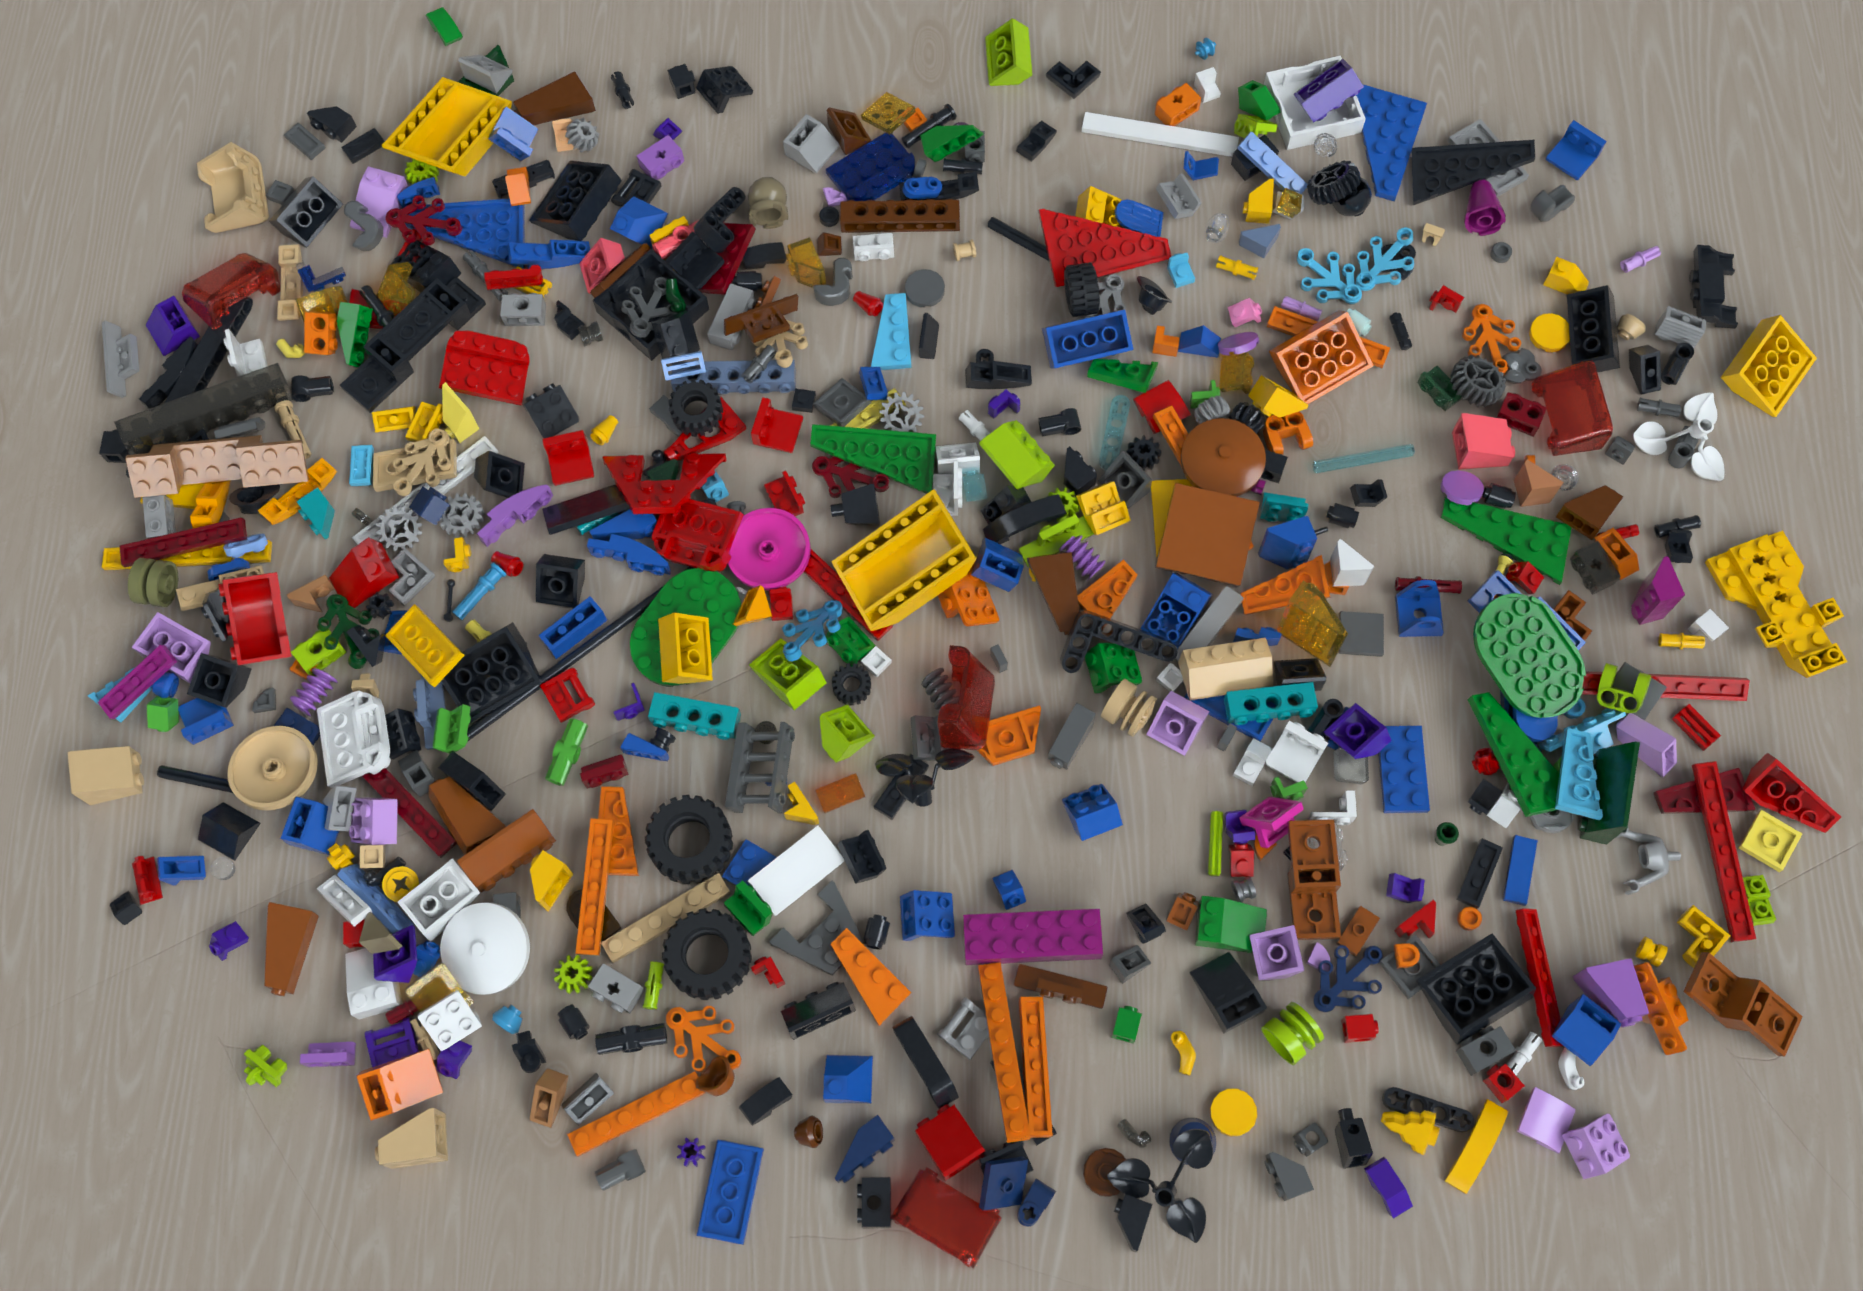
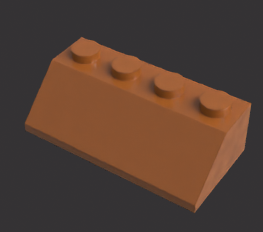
(506, 851)

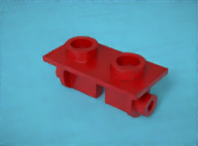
(147, 879)

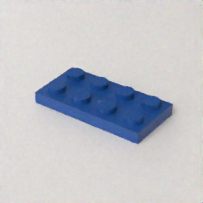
(1404, 771)

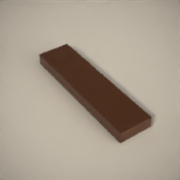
(619, 270)

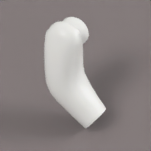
(1568, 1070)

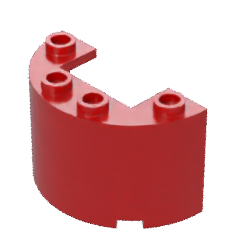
(255, 618)

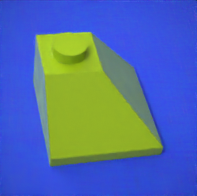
(843, 733)

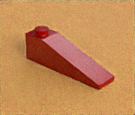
(1783, 792)

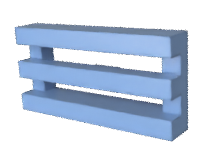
(687, 364)

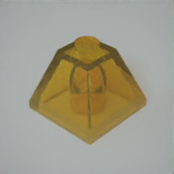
(323, 301)

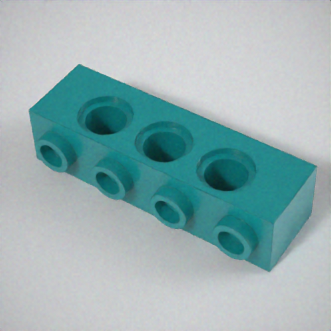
(1302, 693)
(663, 704)

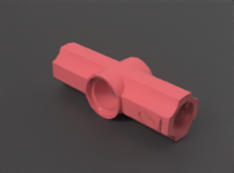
(667, 245)

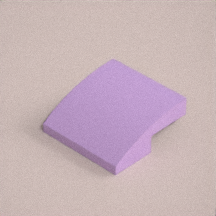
(1546, 1119)

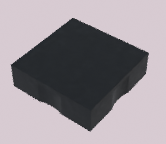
(643, 275)

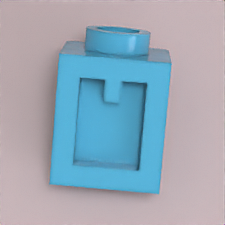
(1180, 270)
(715, 488)

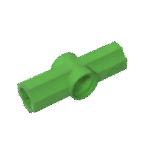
(566, 752)

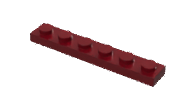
(184, 541)
(412, 812)

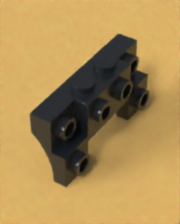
(1708, 286)

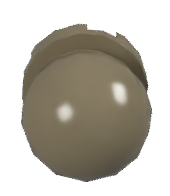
(767, 203)

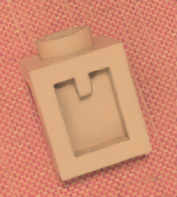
(560, 131)

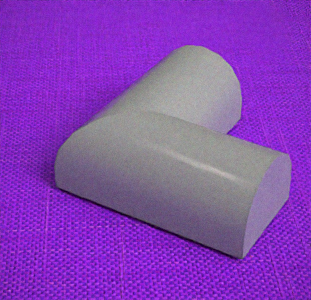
(414, 576)

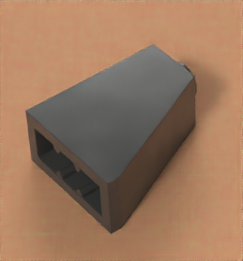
(1071, 736)

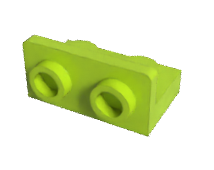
(1248, 123)

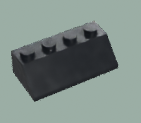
(1593, 328)

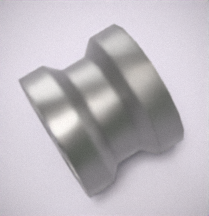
(1243, 889)

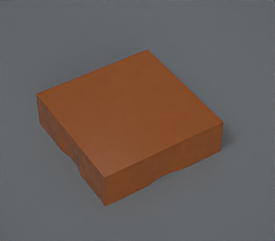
(1207, 534)

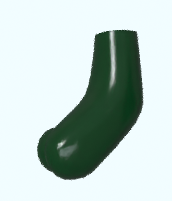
(674, 297)

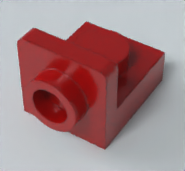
(1447, 298)
(781, 604)
(772, 975)

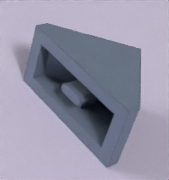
(1259, 239)

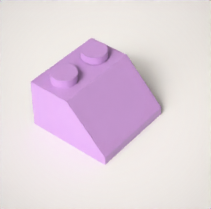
(1177, 722)

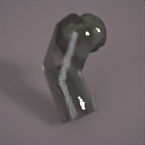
(1131, 1134)

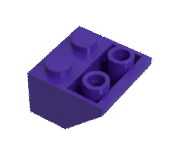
(170, 325)

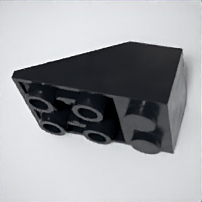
(428, 267)
(1228, 992)

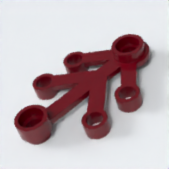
(421, 220)
(846, 474)

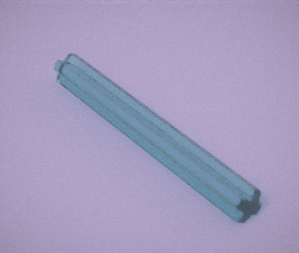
(1363, 458)

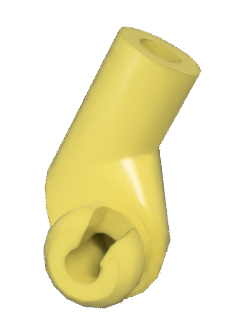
(290, 352)

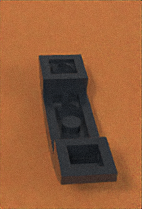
(953, 189)
(1024, 518)

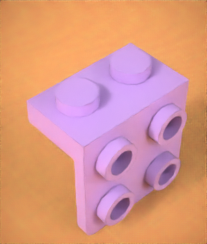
(1596, 1147)

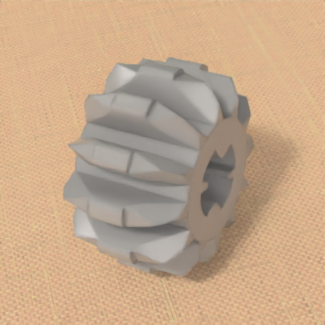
(582, 135)
(1212, 408)

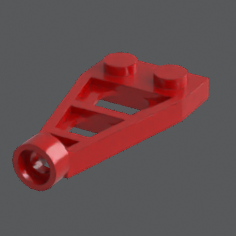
(730, 427)

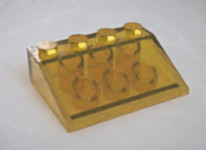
(1312, 624)

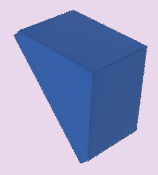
(1199, 342)

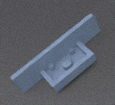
(428, 700)

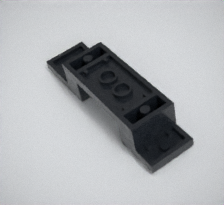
(405, 336)

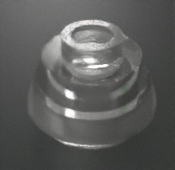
(1567, 474)

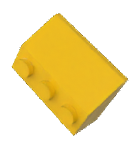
(685, 648)

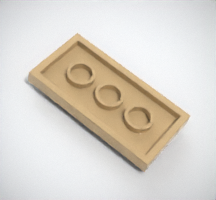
(385, 474)

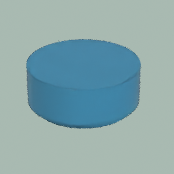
(1577, 710)

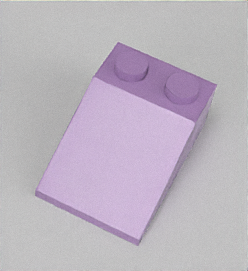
(379, 194)

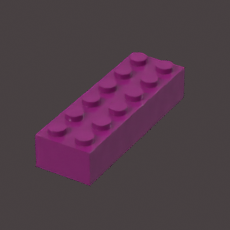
(1032, 936)

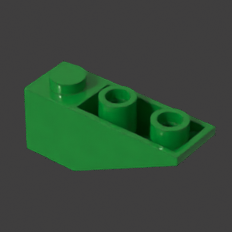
(948, 139)
(353, 328)

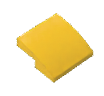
(1103, 508)

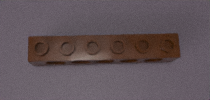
(892, 222)

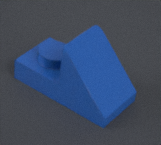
(178, 868)

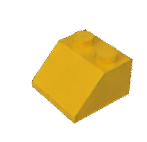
(1275, 399)
(548, 878)

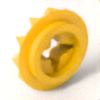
(389, 884)

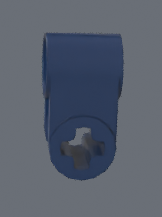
(1037, 1200)

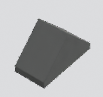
(1129, 963)

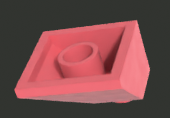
(600, 262)

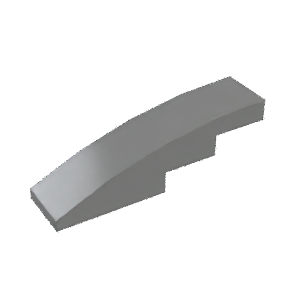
(1212, 621)

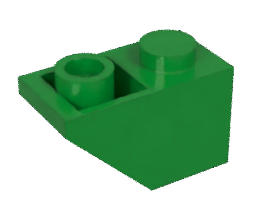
(1257, 100)

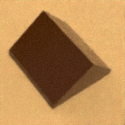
(847, 130)

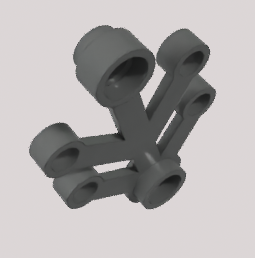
(640, 326)

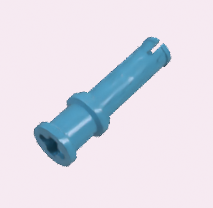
(485, 584)

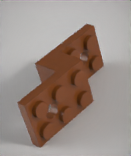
(1314, 879)
(1743, 1004)

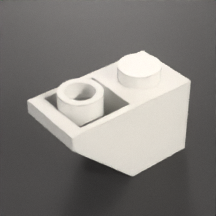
(1505, 807)

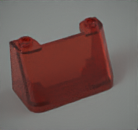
(227, 284)
(1575, 408)
(967, 723)
(946, 1218)

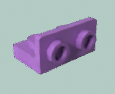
(329, 1054)

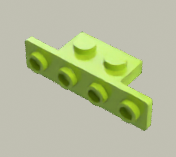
(1053, 537)

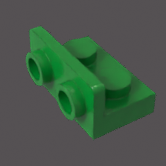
(850, 642)

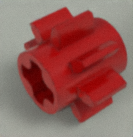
(1485, 761)

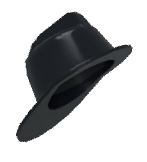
(1151, 296)
(253, 498)

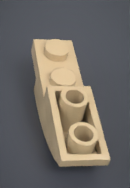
(193, 596)

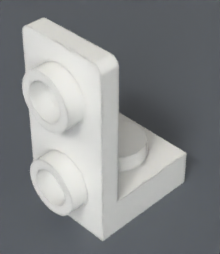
(1346, 804)

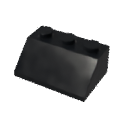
(306, 212)
(817, 1010)

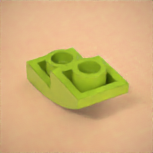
(1758, 900)

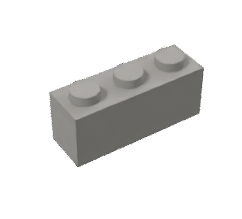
(735, 302)

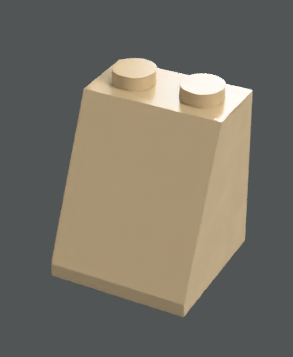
(105, 774)
(415, 1142)

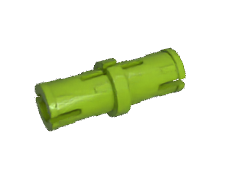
(653, 985)

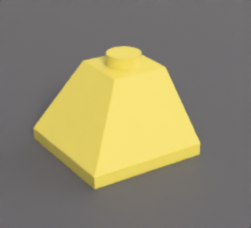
(457, 416)

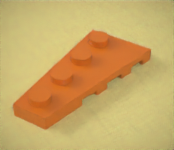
(1280, 589)
(614, 807)
(874, 982)

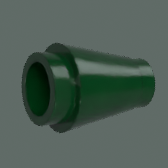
(1446, 834)

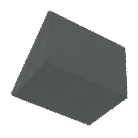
(1129, 479)

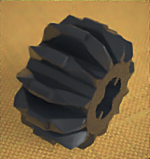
(1248, 415)
(1150, 450)

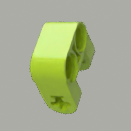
(1606, 684)

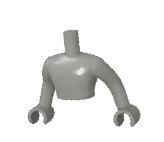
(1651, 856)

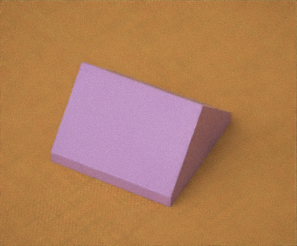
(1277, 953)

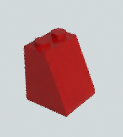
(949, 1141)

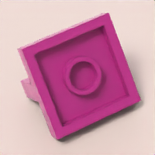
(1271, 819)

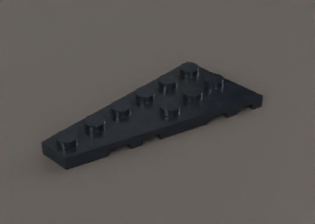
(1452, 167)

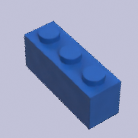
(573, 627)

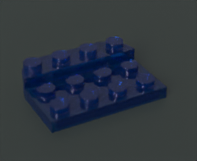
(873, 169)

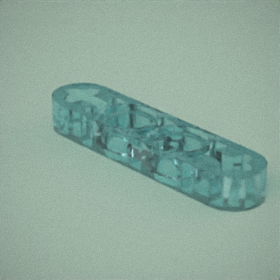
(1112, 432)

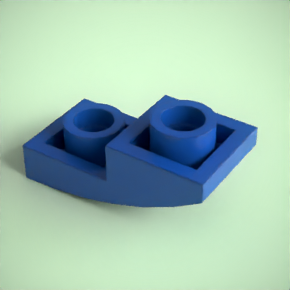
(425, 188)
(1271, 635)

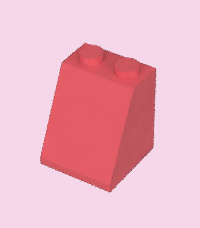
(1482, 442)

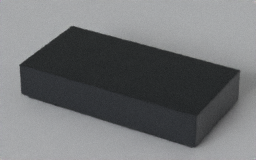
(363, 145)

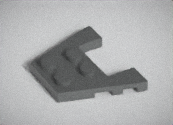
(816, 947)

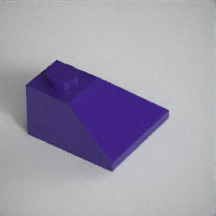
(1358, 733)

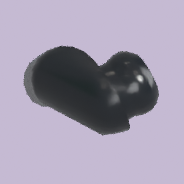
(658, 459)

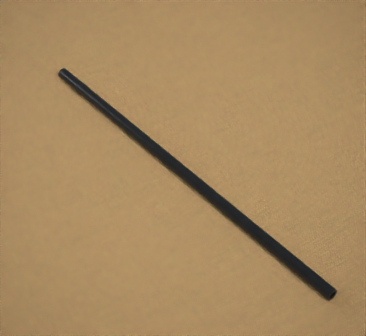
(564, 664)

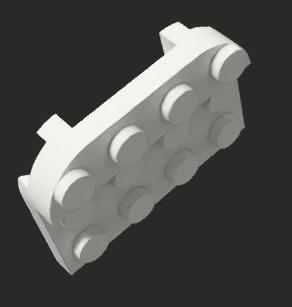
(353, 737)

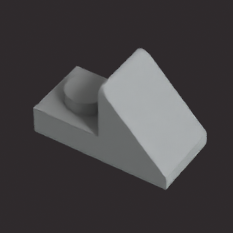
(339, 807)

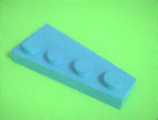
(892, 340)
(1577, 777)

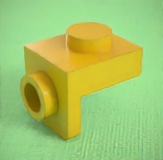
(461, 560)

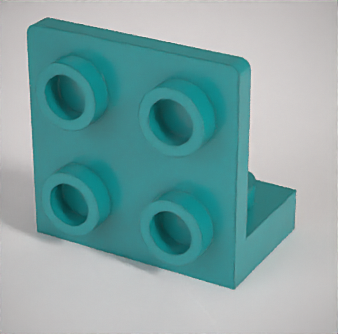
(1282, 507)

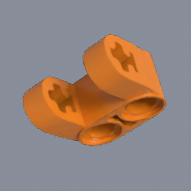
(1286, 429)

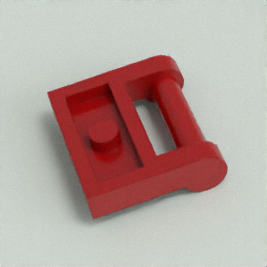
(560, 697)

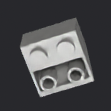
(810, 144)

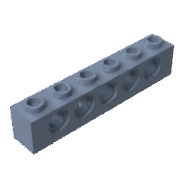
(727, 369)

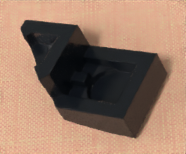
(566, 321)

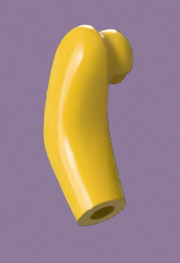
(1186, 1051)

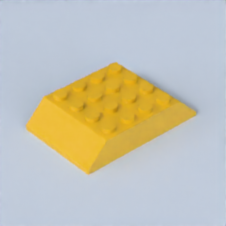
(449, 127)
(905, 562)

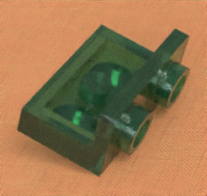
(1438, 386)

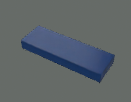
(1520, 870)

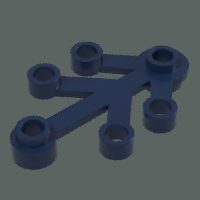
(1345, 981)

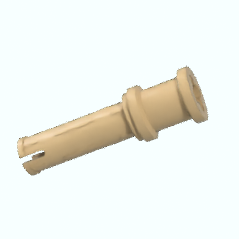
(290, 423)

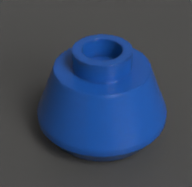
(166, 685)

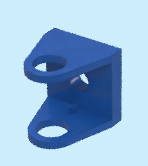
(1419, 599)

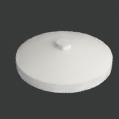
(485, 948)

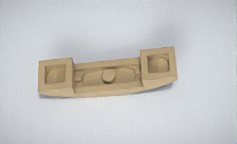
(290, 282)

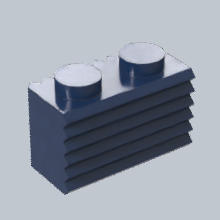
(429, 504)

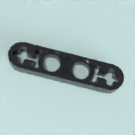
(1429, 1105)

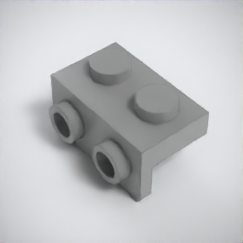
(1179, 197)

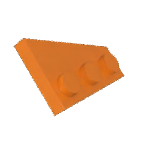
(1108, 591)

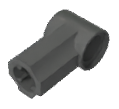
(1684, 446)
(625, 1168)

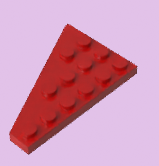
(1108, 247)

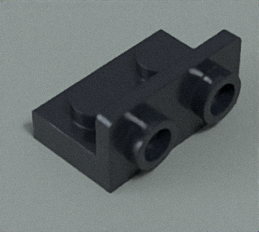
(402, 733)

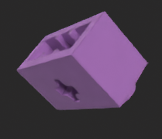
(660, 158)

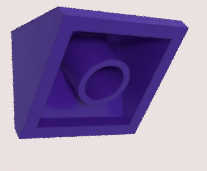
(400, 963)

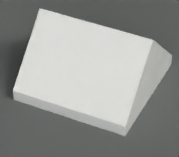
(966, 454)
(1348, 566)

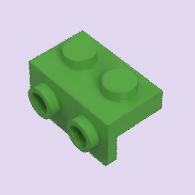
(451, 729)

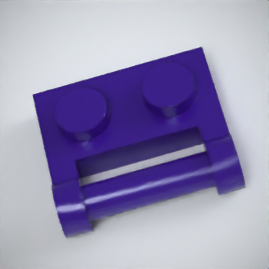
(392, 1049)

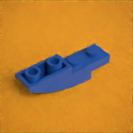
(547, 256)
(637, 555)

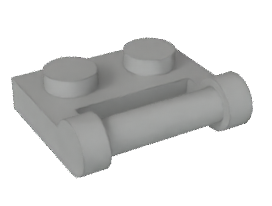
(972, 1035)

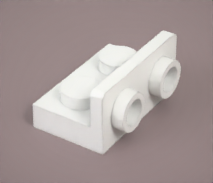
(873, 246)

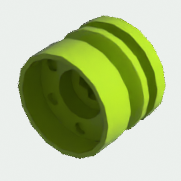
(1289, 1035)

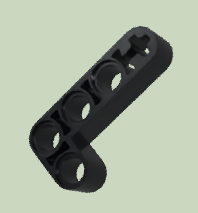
(711, 225)
(926, 1062)

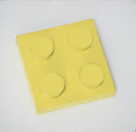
(1770, 841)

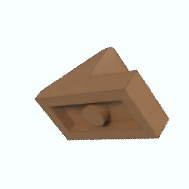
(306, 595)

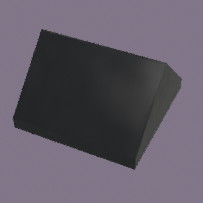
(1300, 671)
(227, 830)

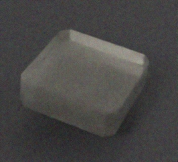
(1350, 769)

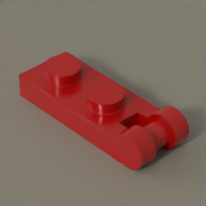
(514, 278)

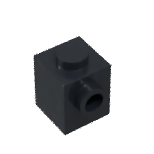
(682, 81)

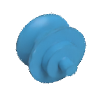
(1205, 48)

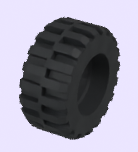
(676, 814)
(686, 933)

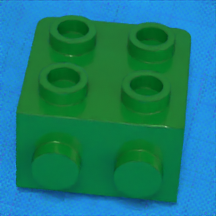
(1110, 665)

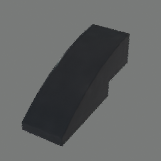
(997, 375)

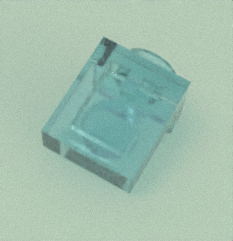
(974, 486)

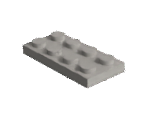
(1480, 133)

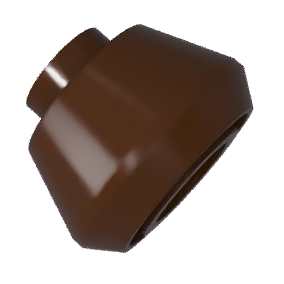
(809, 1132)

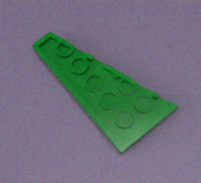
(1520, 535)

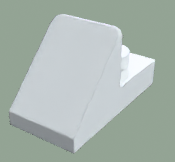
(1252, 762)

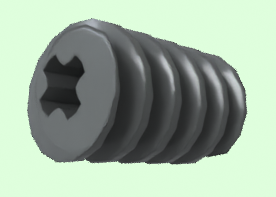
(939, 690)

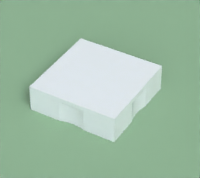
(1294, 122)

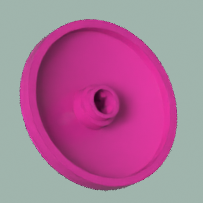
(769, 549)

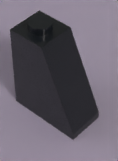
(472, 780)

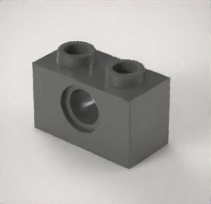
(1498, 1045)

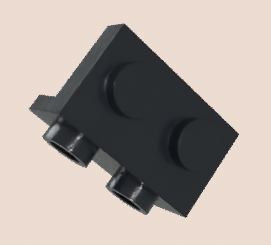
(862, 857)

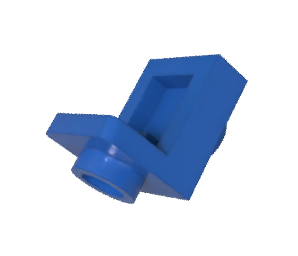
(1009, 889)
(427, 956)

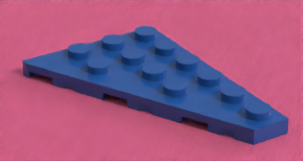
(1389, 136)
(485, 226)

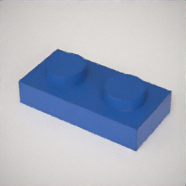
(873, 383)

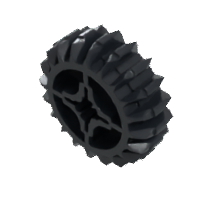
(1333, 182)

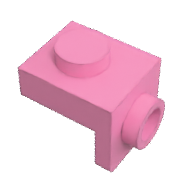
(1244, 312)

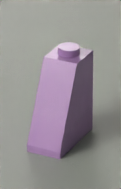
(1656, 746)

